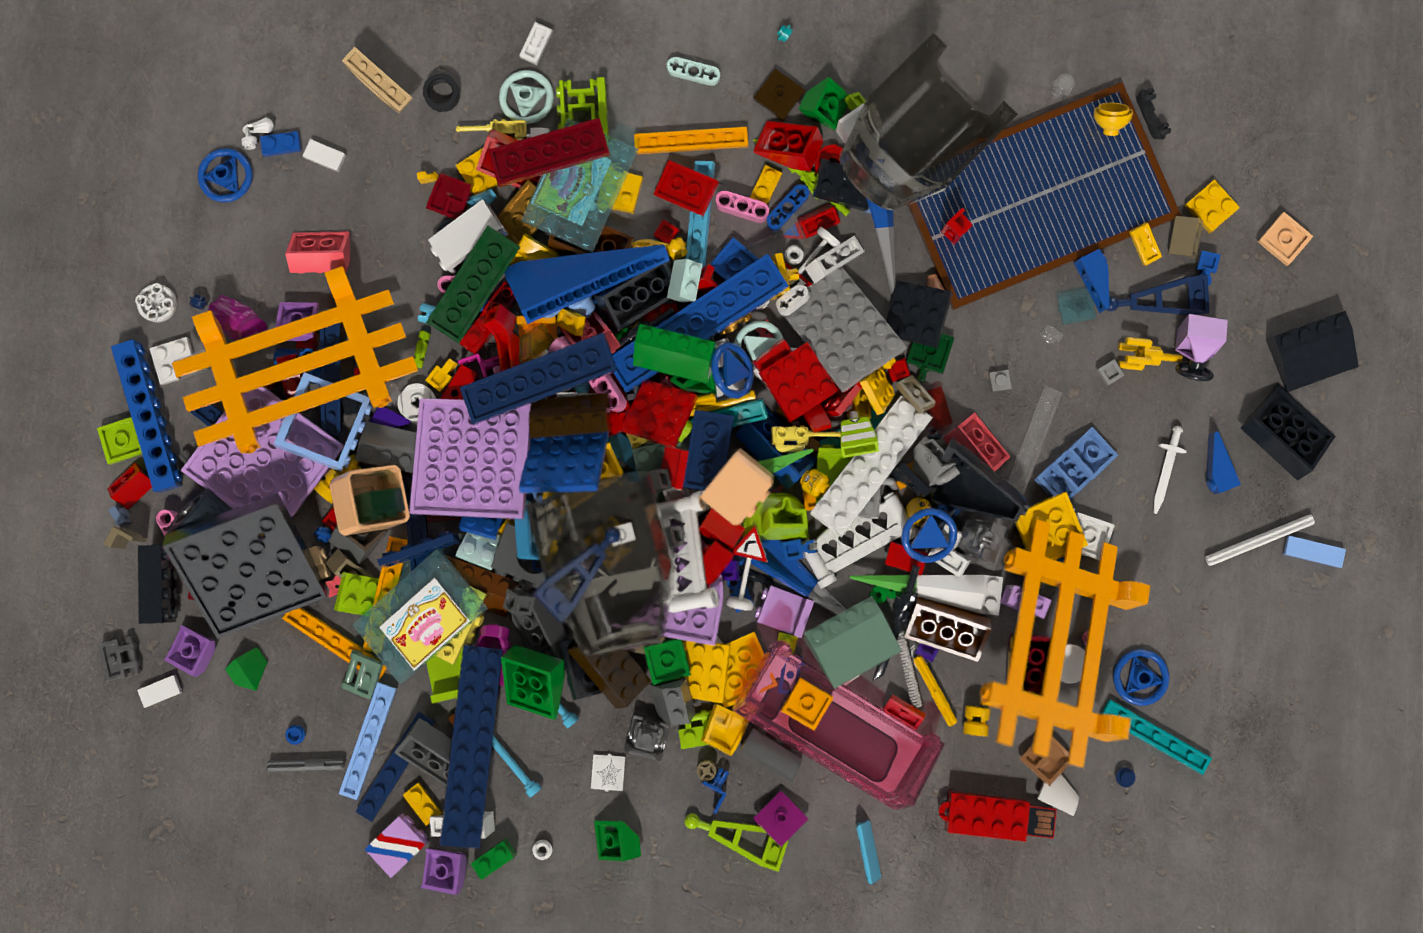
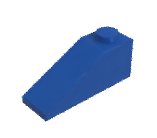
(1095, 276)
(1220, 470)

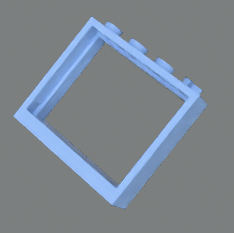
(351, 443)

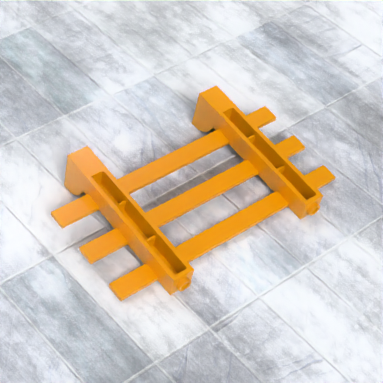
(231, 388)
(1045, 707)

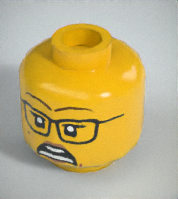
(815, 483)

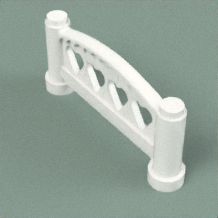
(826, 565)
(697, 593)

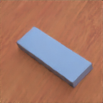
(1314, 551)

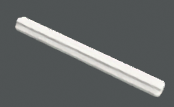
(1259, 540)

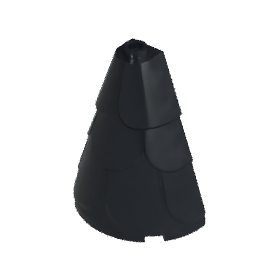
(977, 488)

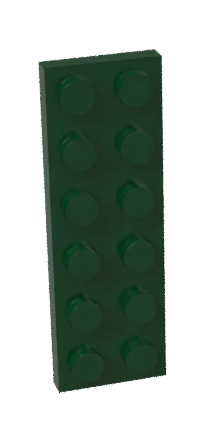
(473, 284)

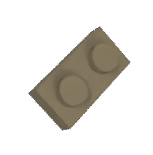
(915, 394)

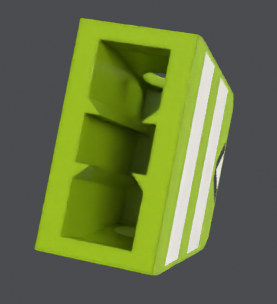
(857, 436)

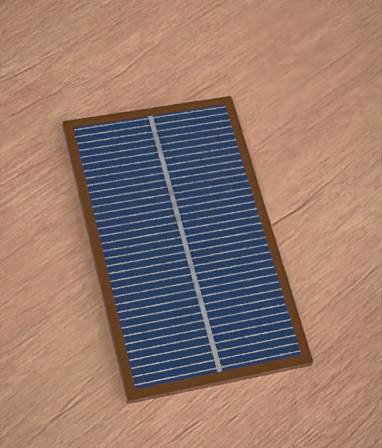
(1044, 199)

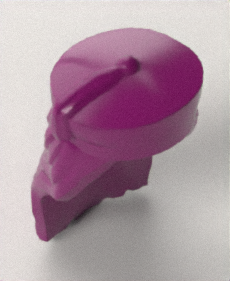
(236, 318)
(497, 638)

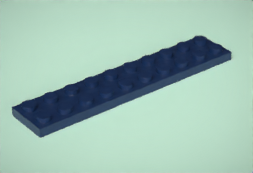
(471, 747)

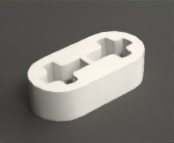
(792, 300)

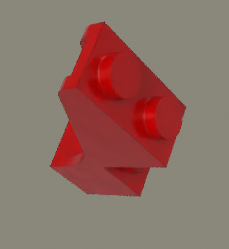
(501, 325)

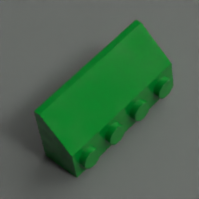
(673, 353)

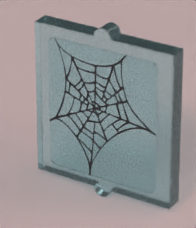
(1076, 306)

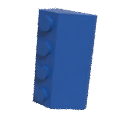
(757, 439)

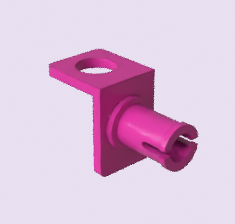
(485, 365)

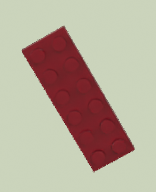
(549, 152)

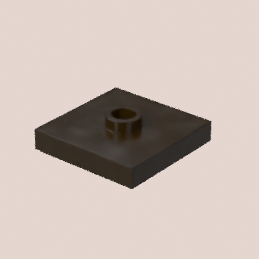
(779, 94)

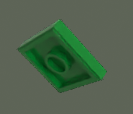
(667, 661)

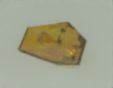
(534, 342)

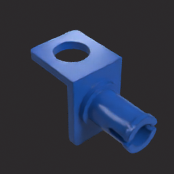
(716, 786)

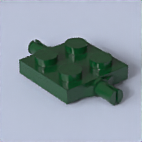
(929, 358)

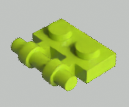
(692, 736)

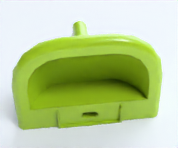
(778, 518)

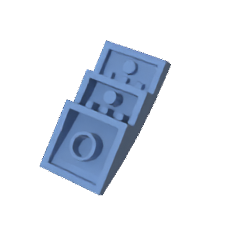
(1077, 465)

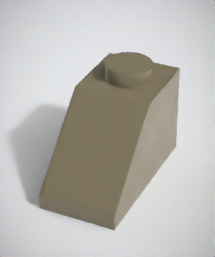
(341, 563)

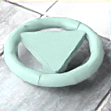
(526, 96)
(754, 344)

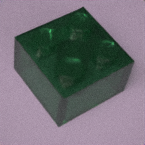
(378, 504)

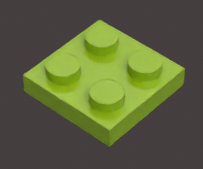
(119, 441)
(356, 593)

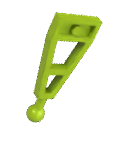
(772, 854)

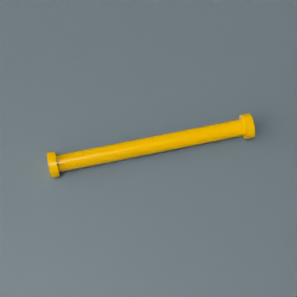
(726, 403)

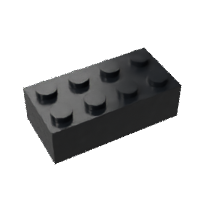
(634, 297)
(156, 586)

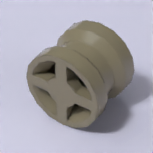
(704, 772)

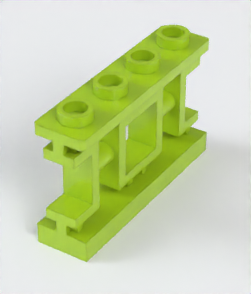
(582, 105)

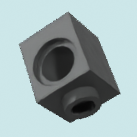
(519, 602)

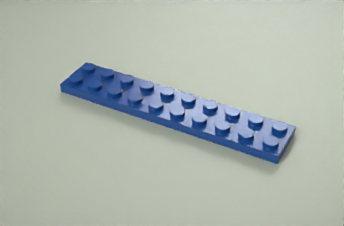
(710, 313)

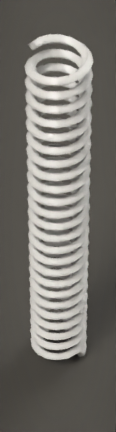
(910, 669)

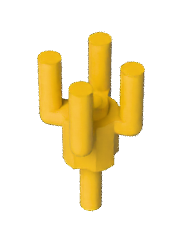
(1144, 354)

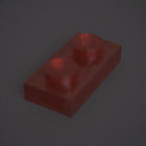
(940, 412)

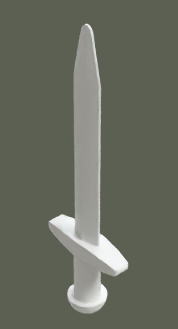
(1171, 449)

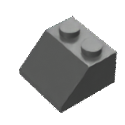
(358, 545)
(673, 701)

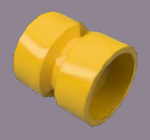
(323, 486)
(975, 727)

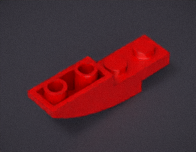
(479, 334)

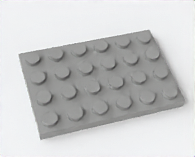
(844, 330)

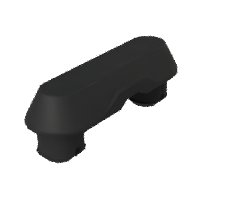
(1157, 130)

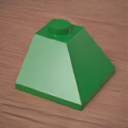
(825, 103)
(616, 841)

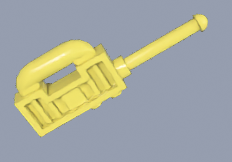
(515, 127)
(797, 434)

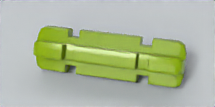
(421, 348)

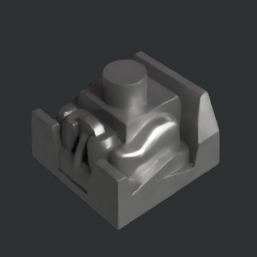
(981, 539)
(647, 737)

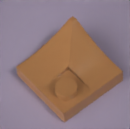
(1049, 767)

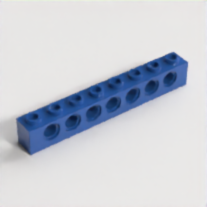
(122, 355)

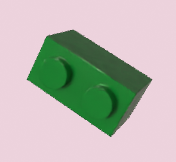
(493, 859)

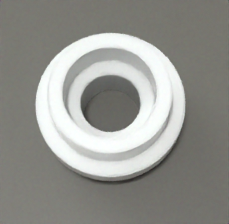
(795, 249)
(542, 856)

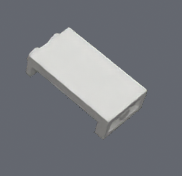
(460, 236)

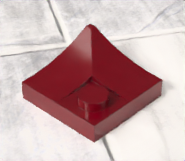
(449, 196)

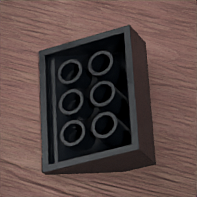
(1314, 351)
(1288, 433)

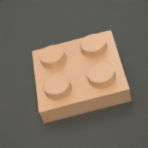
(1285, 239)

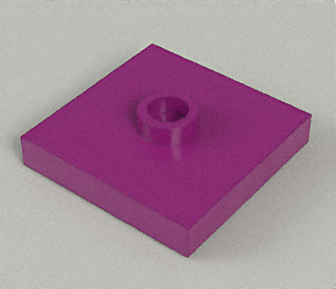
(780, 819)

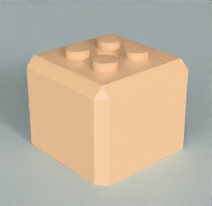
(362, 481)
(739, 488)

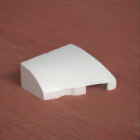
(1059, 795)

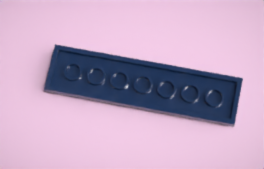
(538, 378)

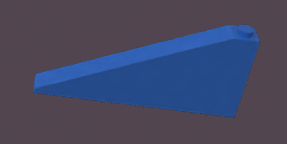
(558, 282)

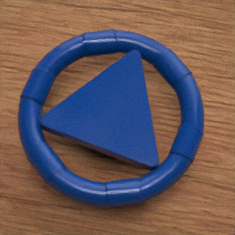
(225, 175)
(732, 370)
(929, 535)
(1141, 677)

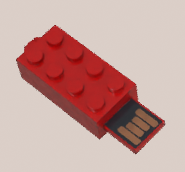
(996, 817)

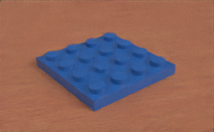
(564, 463)

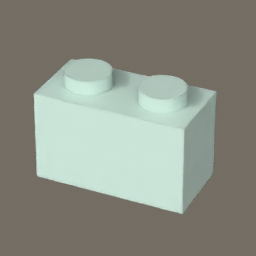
(684, 280)

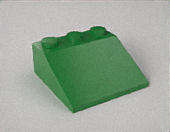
(533, 681)

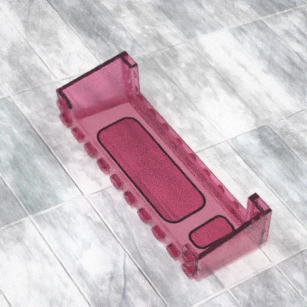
(852, 736)

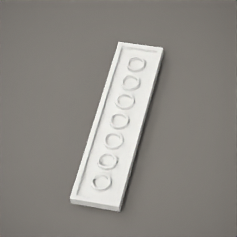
(868, 471)

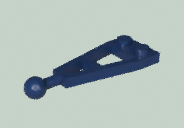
(1196, 291)
(553, 598)

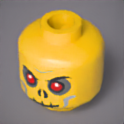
(914, 506)

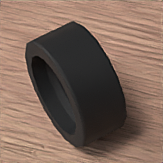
(431, 82)

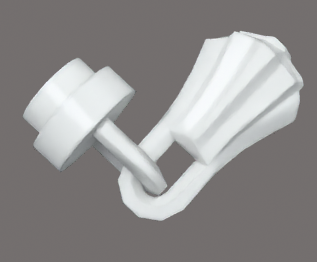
(262, 126)

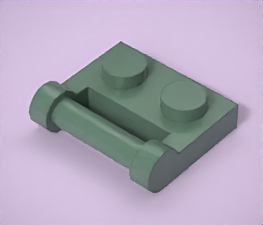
(367, 676)

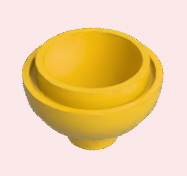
(1112, 117)

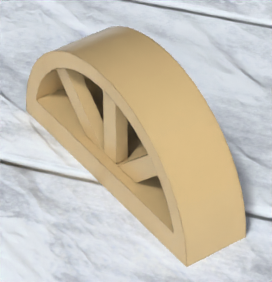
(377, 80)

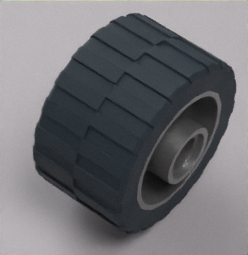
(201, 507)

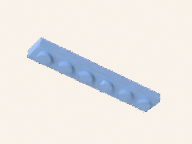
(367, 741)

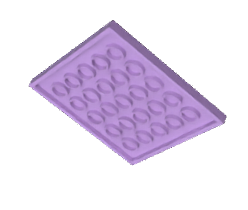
(466, 465)
(268, 470)

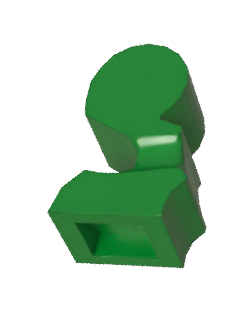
(880, 593)

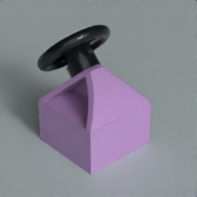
(1199, 341)

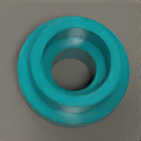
(784, 32)

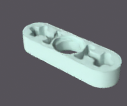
(679, 72)

